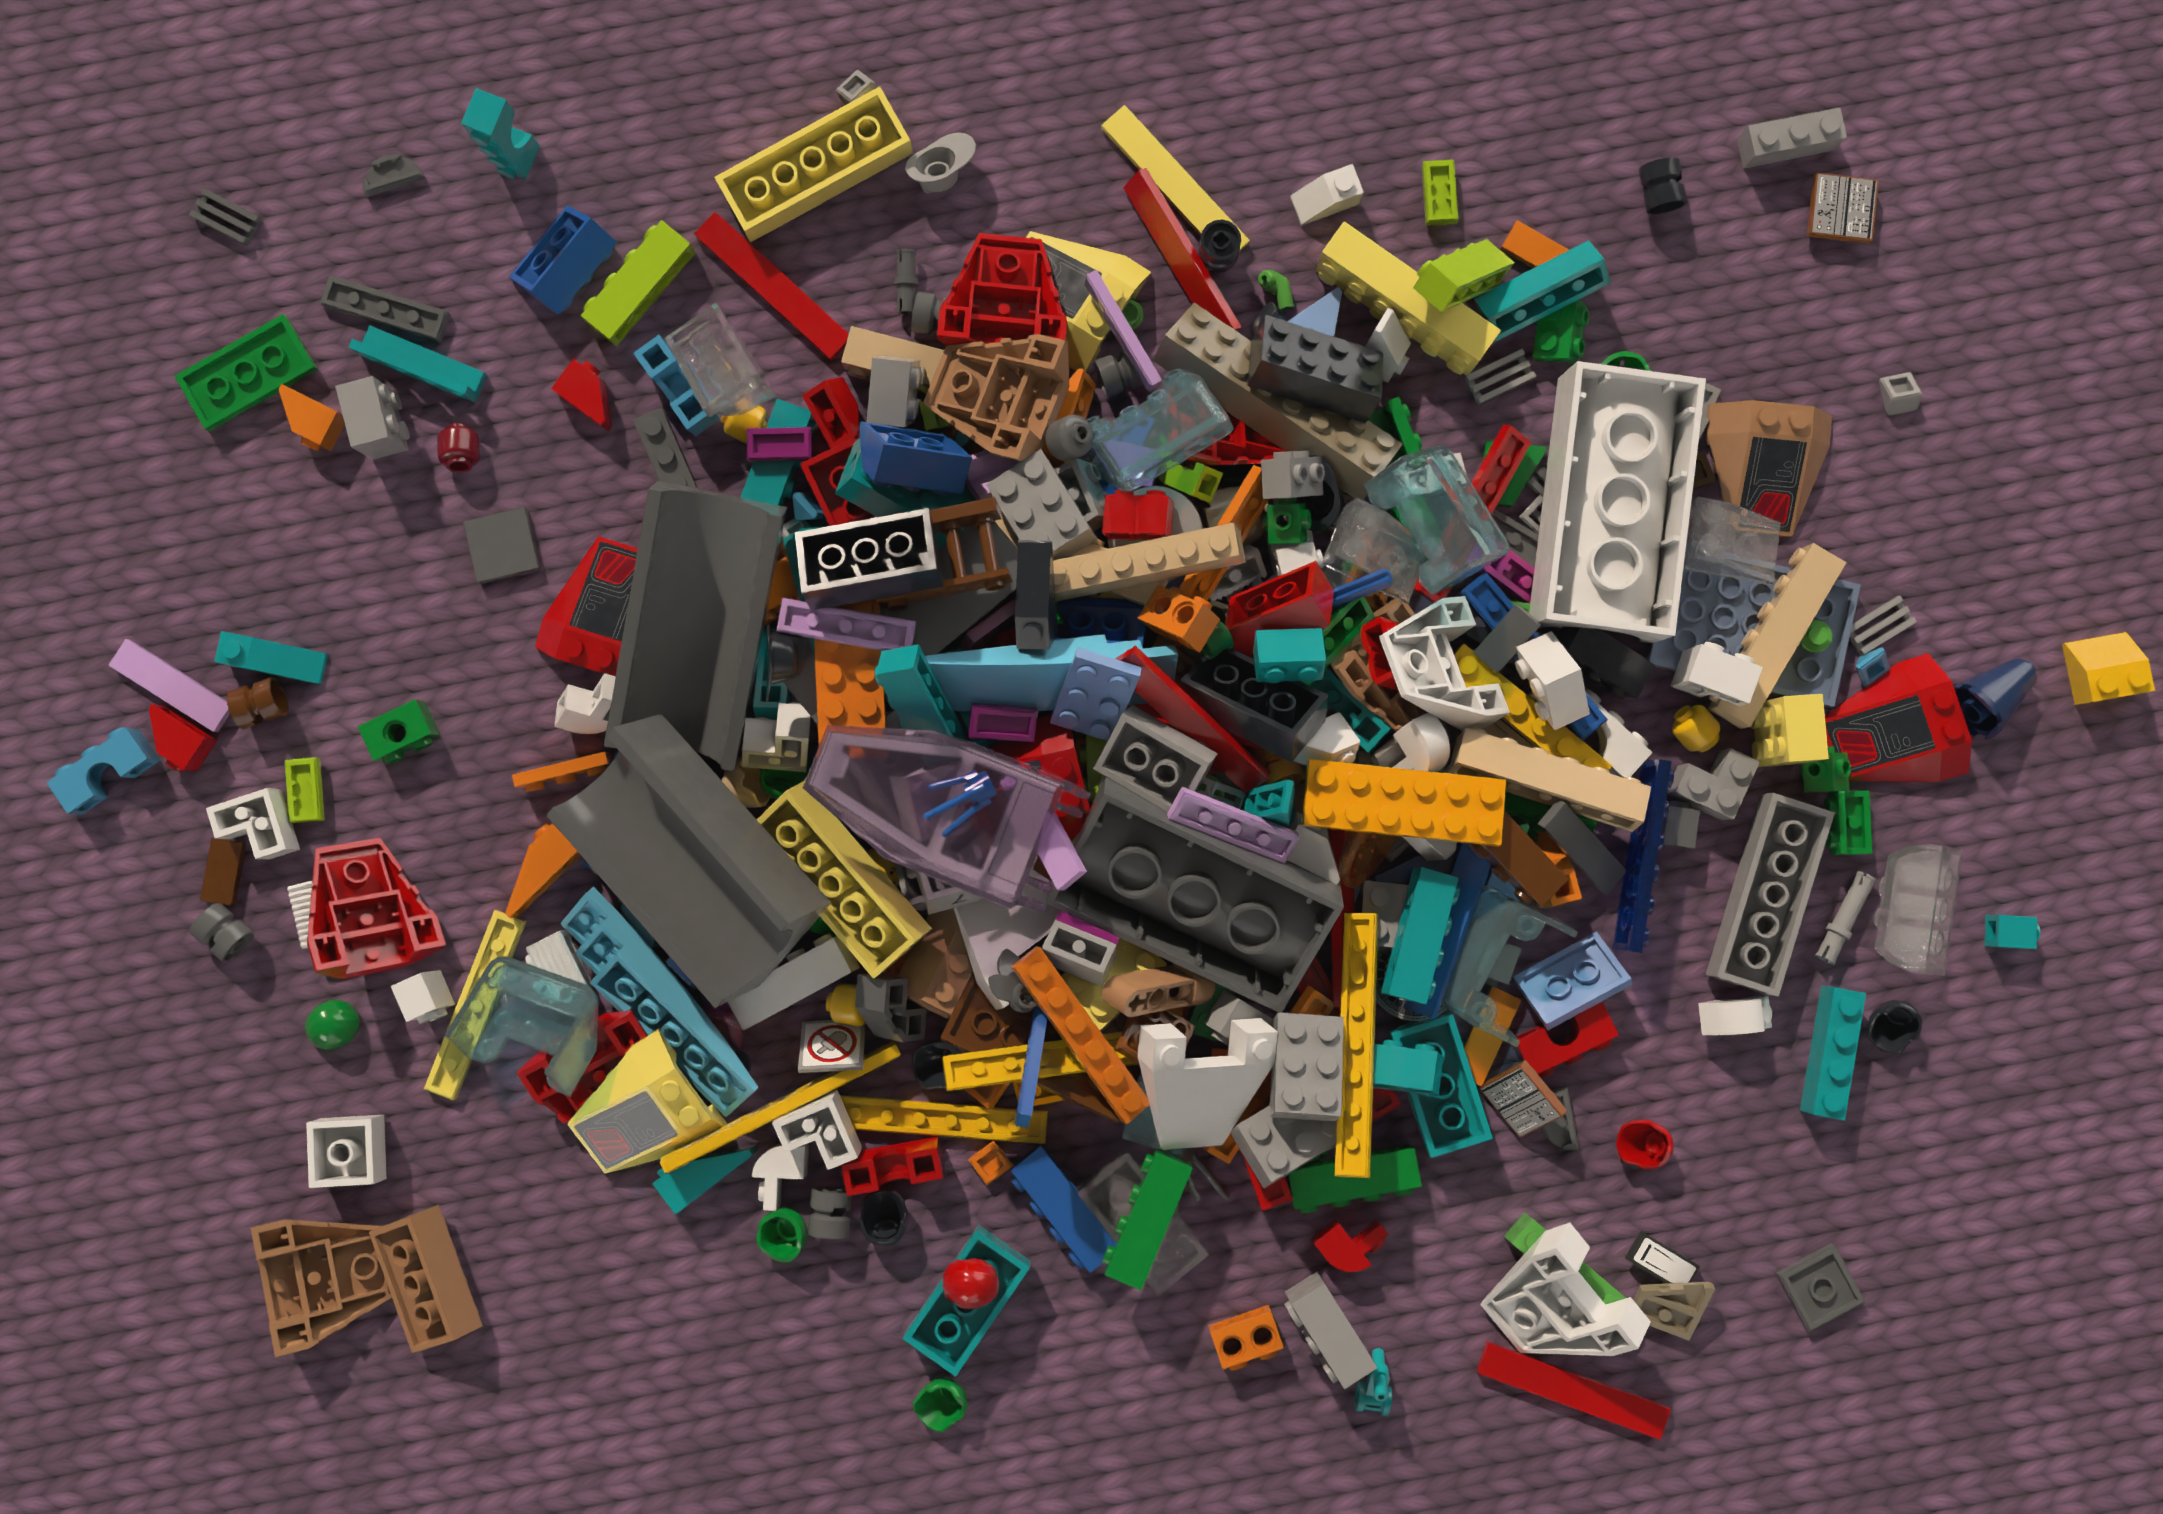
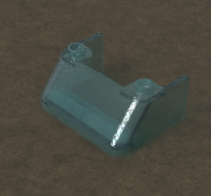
(1492, 923)

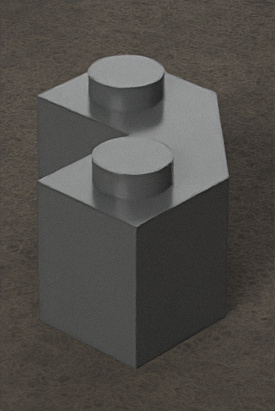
(885, 1008)

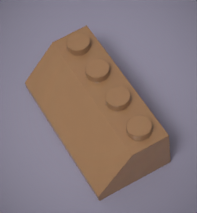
(938, 965)
(425, 1279)

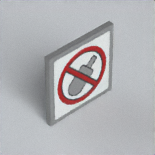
(831, 1047)

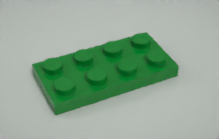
(246, 372)

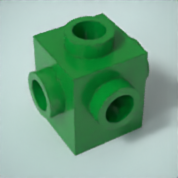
(1298, 521)
(1827, 774)

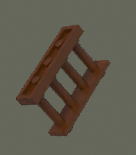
(949, 522)

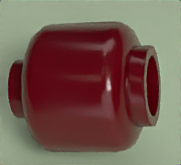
(458, 448)

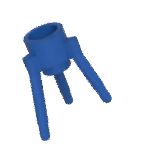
(977, 789)

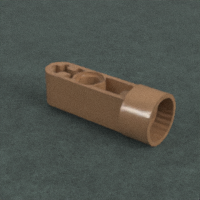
(1157, 990)

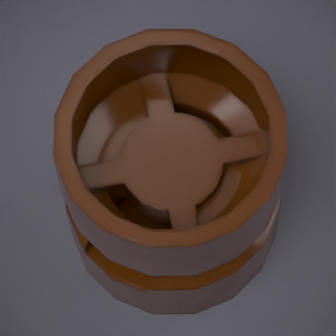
(262, 701)

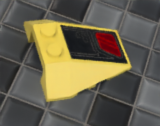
(1085, 322)
(643, 1109)

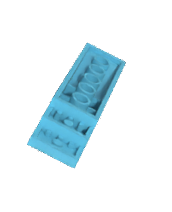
(1028, 675)
(639, 981)

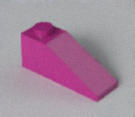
(1512, 576)

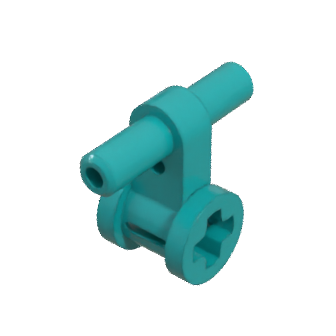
(1375, 1393)

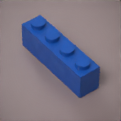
(1058, 1200)

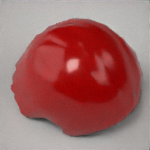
(1644, 1144)
(970, 1283)

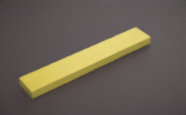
(1167, 173)
(450, 1063)

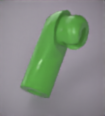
(1279, 286)

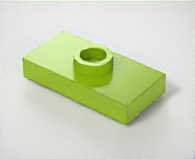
(1439, 192)
(304, 790)

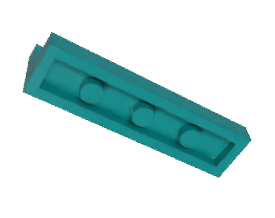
(420, 363)

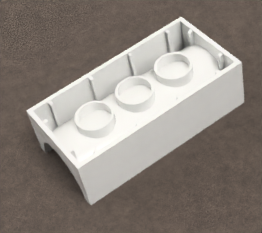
(1617, 500)

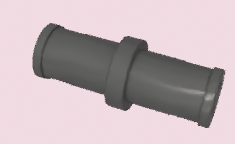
(906, 281)

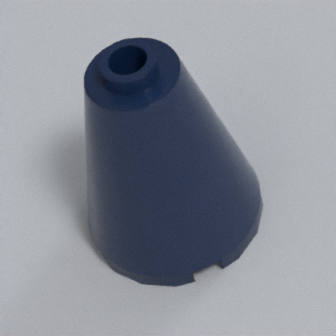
(1994, 696)

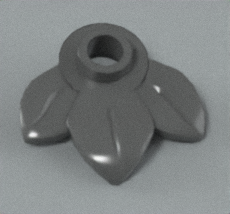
(1007, 985)

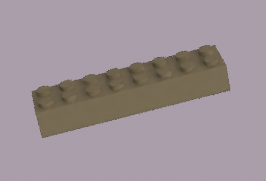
(1222, 358)

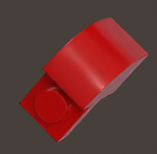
(1349, 1253)

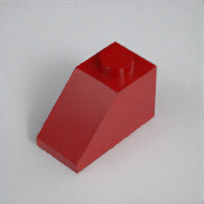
(585, 391)
(834, 410)
(179, 740)

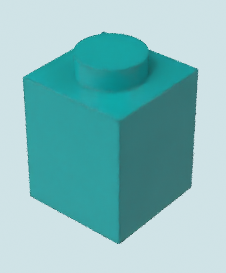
(2011, 931)

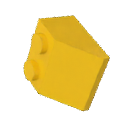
(2106, 668)

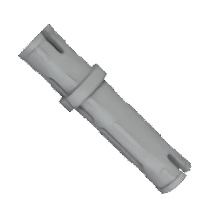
(1840, 928)

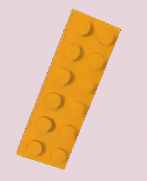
(1404, 802)

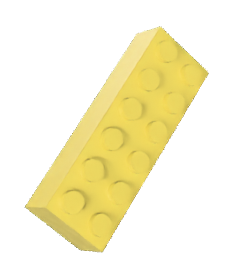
(815, 164)
(1383, 282)
(865, 904)

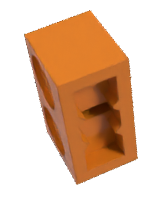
(1179, 617)
(1243, 1328)

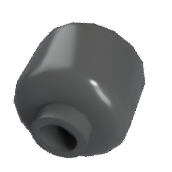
(1069, 437)

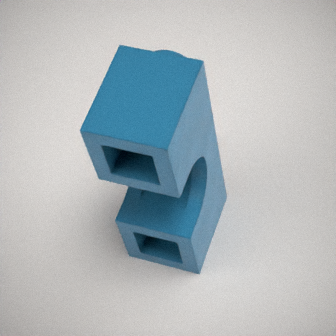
(665, 371)
(79, 784)

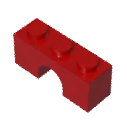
(1589, 1030)
(911, 1160)

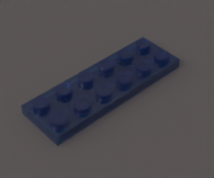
(1641, 860)

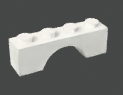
(1617, 744)

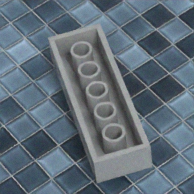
(1770, 894)

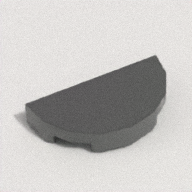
(390, 173)
(1562, 1131)

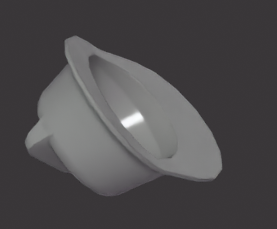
(940, 162)

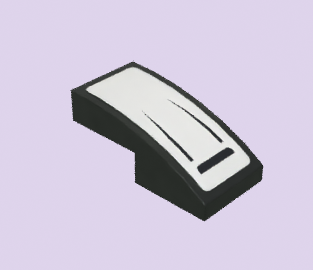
(1661, 1260)

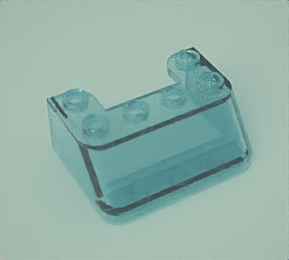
(1158, 432)
(1441, 514)
(534, 1010)

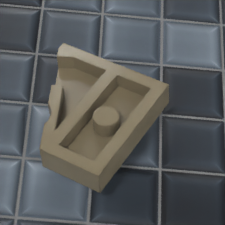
(1674, 1306)

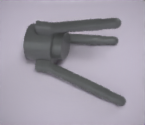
(1189, 1154)

